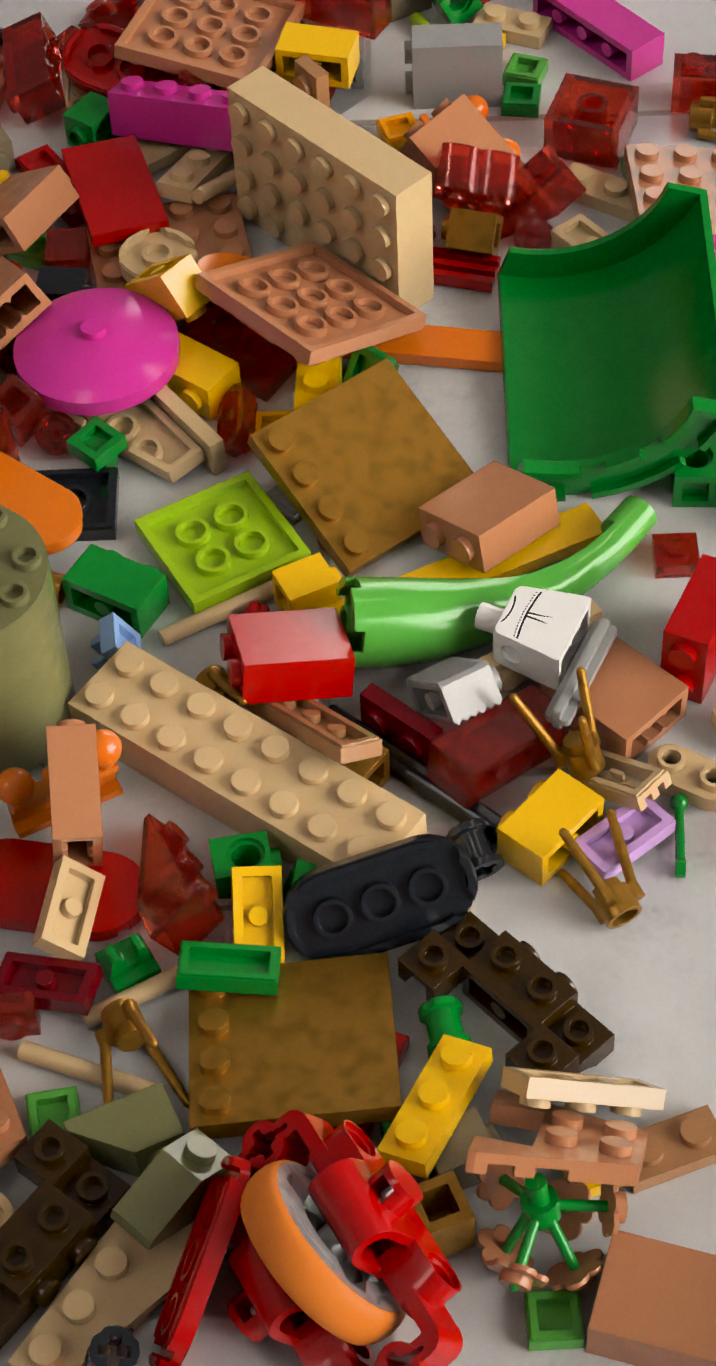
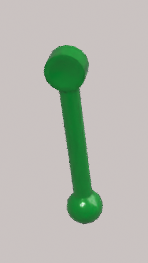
(679, 803)

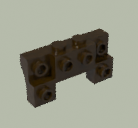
(514, 991)
(54, 1224)

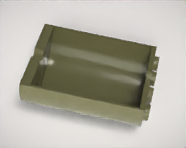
(33, 649)

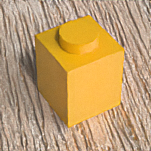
(305, 584)

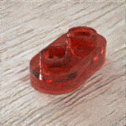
(237, 419)

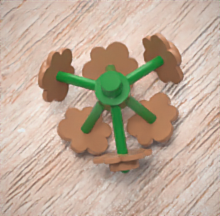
(550, 1208)

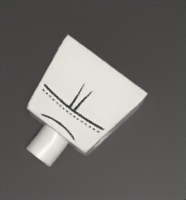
(537, 631)

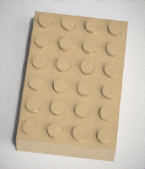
(330, 182)

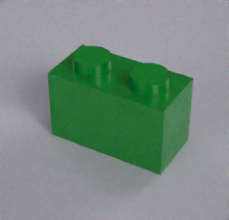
(110, 583)

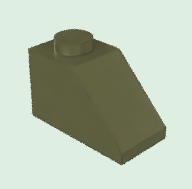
(128, 1130)
(170, 1189)

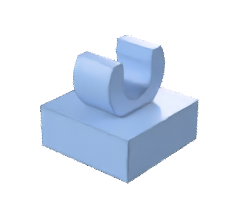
(112, 636)

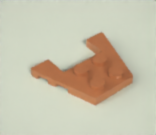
(566, 1141)

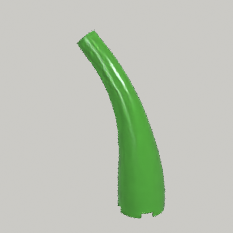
(433, 618)

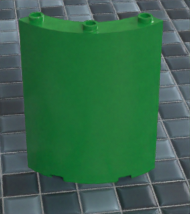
(612, 351)

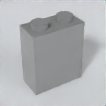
(454, 62)

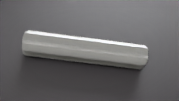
(590, 656)

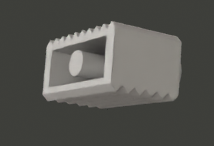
(455, 689)

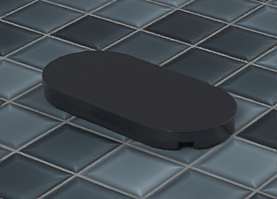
(380, 898)

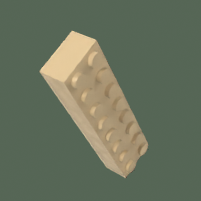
(239, 763)

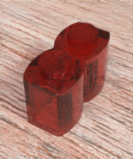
(476, 177)

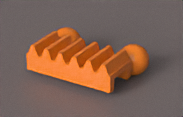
(30, 800)

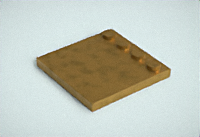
(360, 465)
(310, 1049)

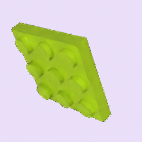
(220, 541)

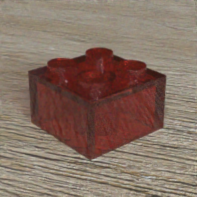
(591, 120)

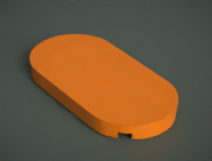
(42, 502)

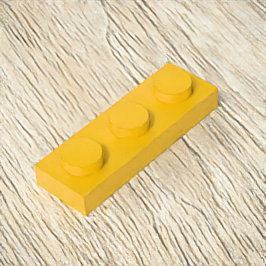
(435, 1105)

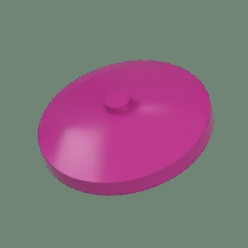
(98, 351)

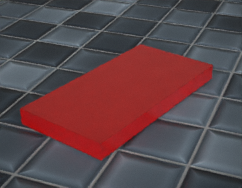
(114, 189)

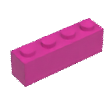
(607, 33)
(170, 113)

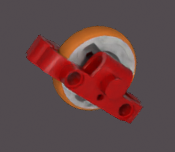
(337, 1251)

